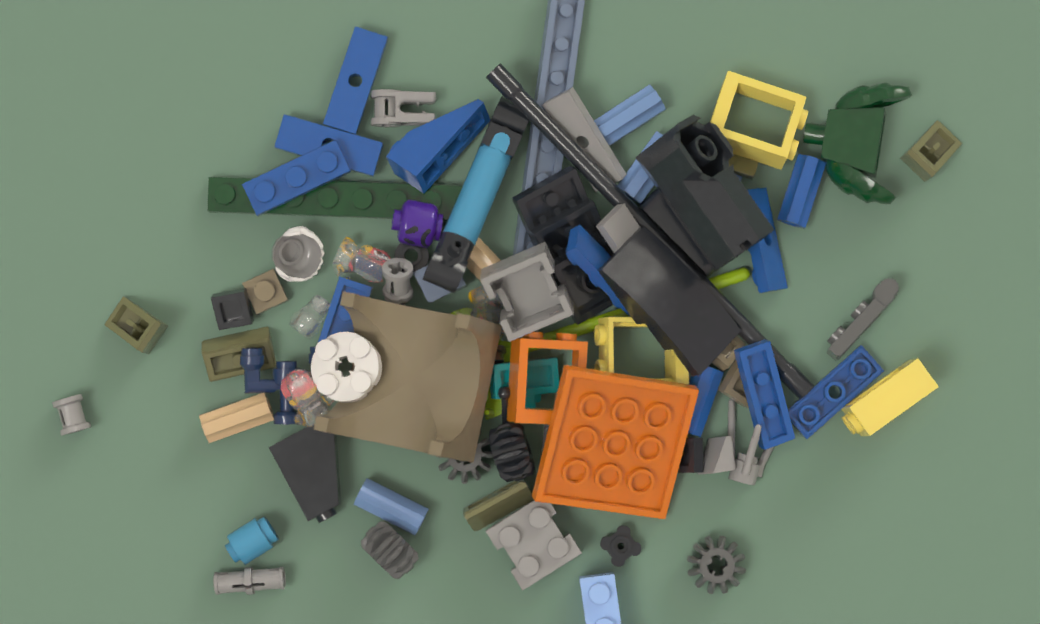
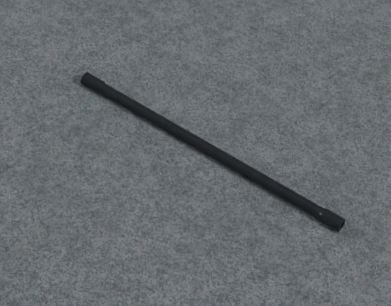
(513, 91)

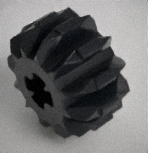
(511, 451)

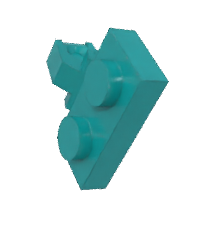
(541, 379)

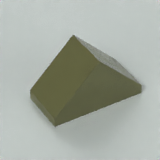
(931, 151)
(135, 325)

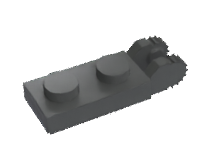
(863, 317)

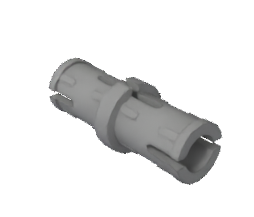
(249, 580)

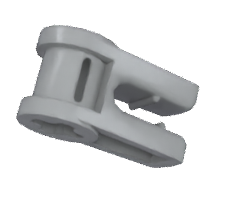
(396, 99)

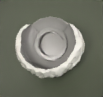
(297, 254)

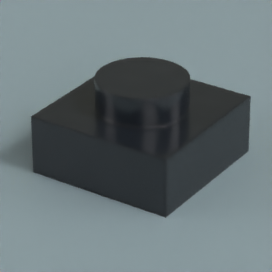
(232, 309)
(692, 456)

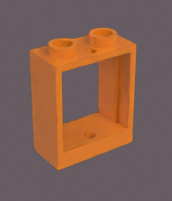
(518, 372)

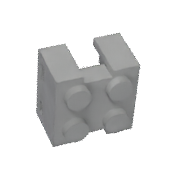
(527, 291)
(533, 542)

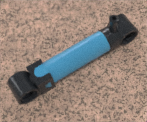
(476, 196)

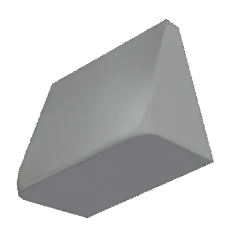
(718, 455)

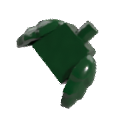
(854, 139)

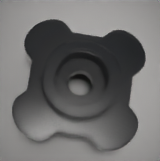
(620, 555)

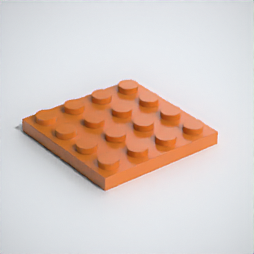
(614, 442)

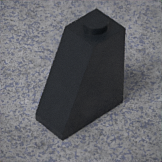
(311, 470)

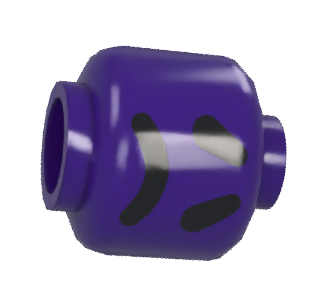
(417, 223)

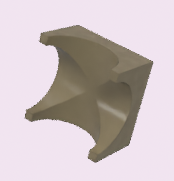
(429, 383)

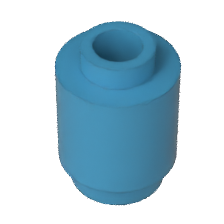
(251, 540)

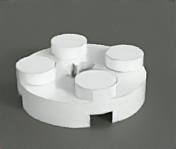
(358, 351)

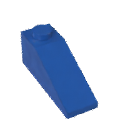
(434, 146)

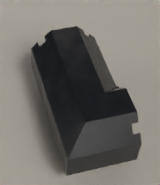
(702, 190)

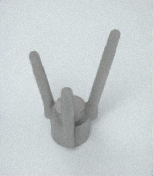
(746, 464)

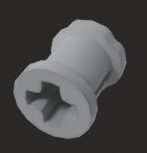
(397, 280)
(71, 414)

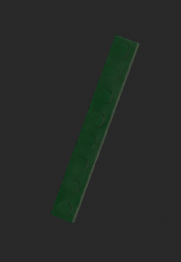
(334, 199)

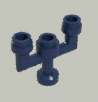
(252, 362)

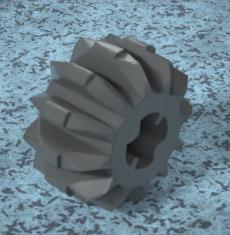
(471, 466)
(389, 550)
(726, 570)

